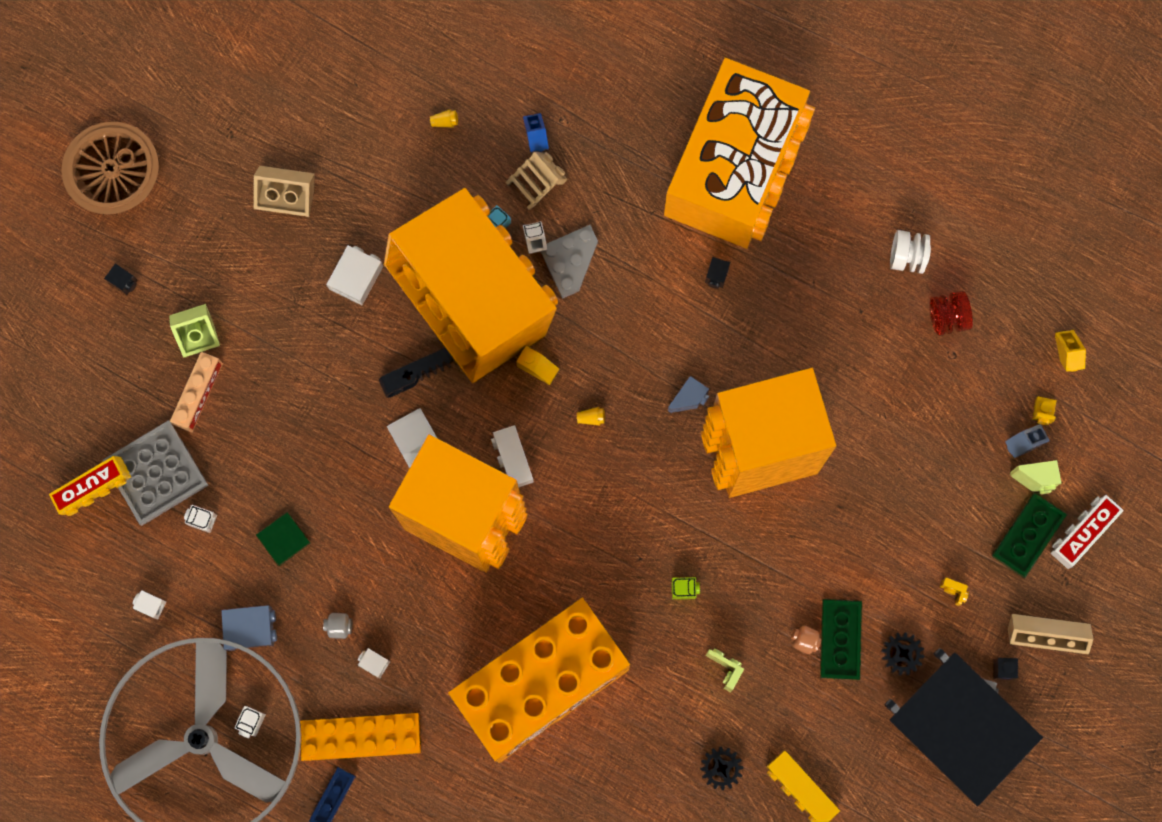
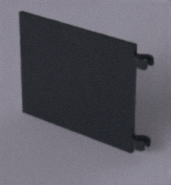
(965, 728)

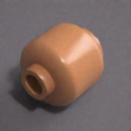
(806, 639)

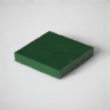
(283, 539)

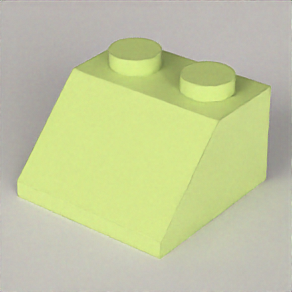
(194, 330)
(1038, 476)

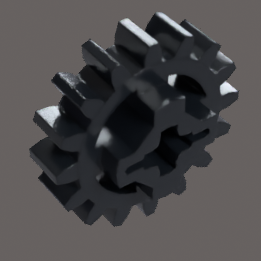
(897, 647)
(730, 764)

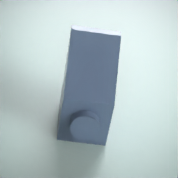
(690, 396)
(1027, 441)

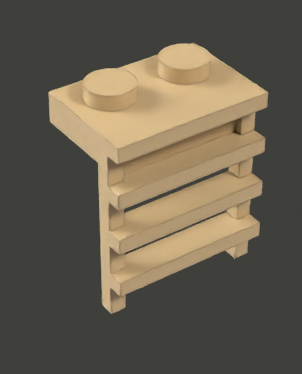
(545, 170)

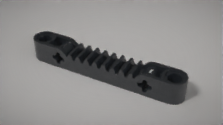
(396, 381)

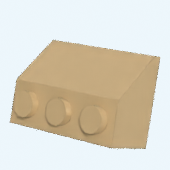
(283, 191)

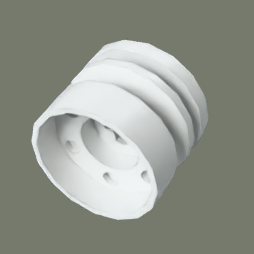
(912, 252)

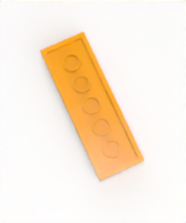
(360, 737)

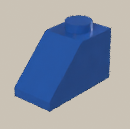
(536, 133)

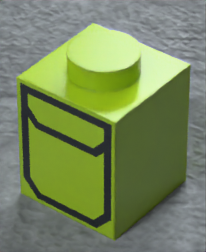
(685, 588)

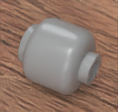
(338, 625)

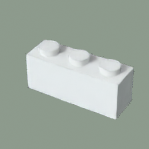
(512, 455)

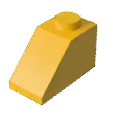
(1070, 350)
(537, 365)

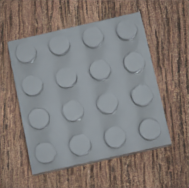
(159, 472)

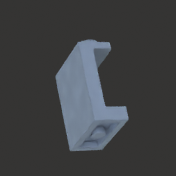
(249, 627)

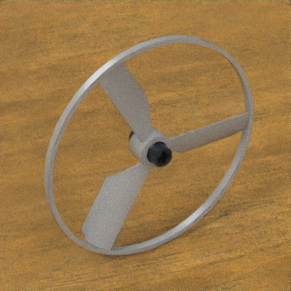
(209, 697)

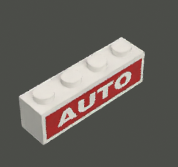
(1087, 531)

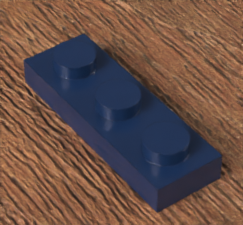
(333, 796)

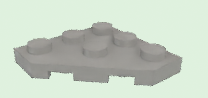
(570, 259)

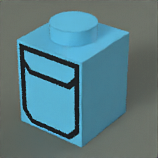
(499, 217)

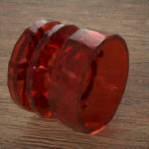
(951, 313)

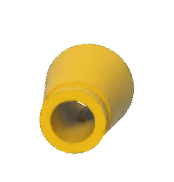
(444, 119)
(592, 416)

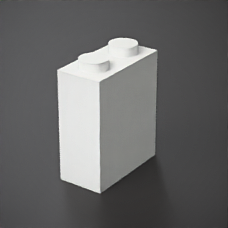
(355, 274)

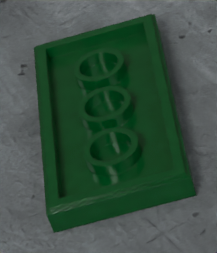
(1029, 535)
(841, 639)

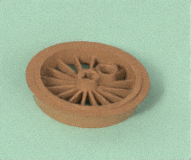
(75, 183)

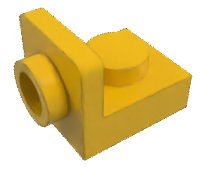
(1044, 410)
(953, 587)

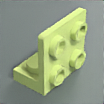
(734, 665)

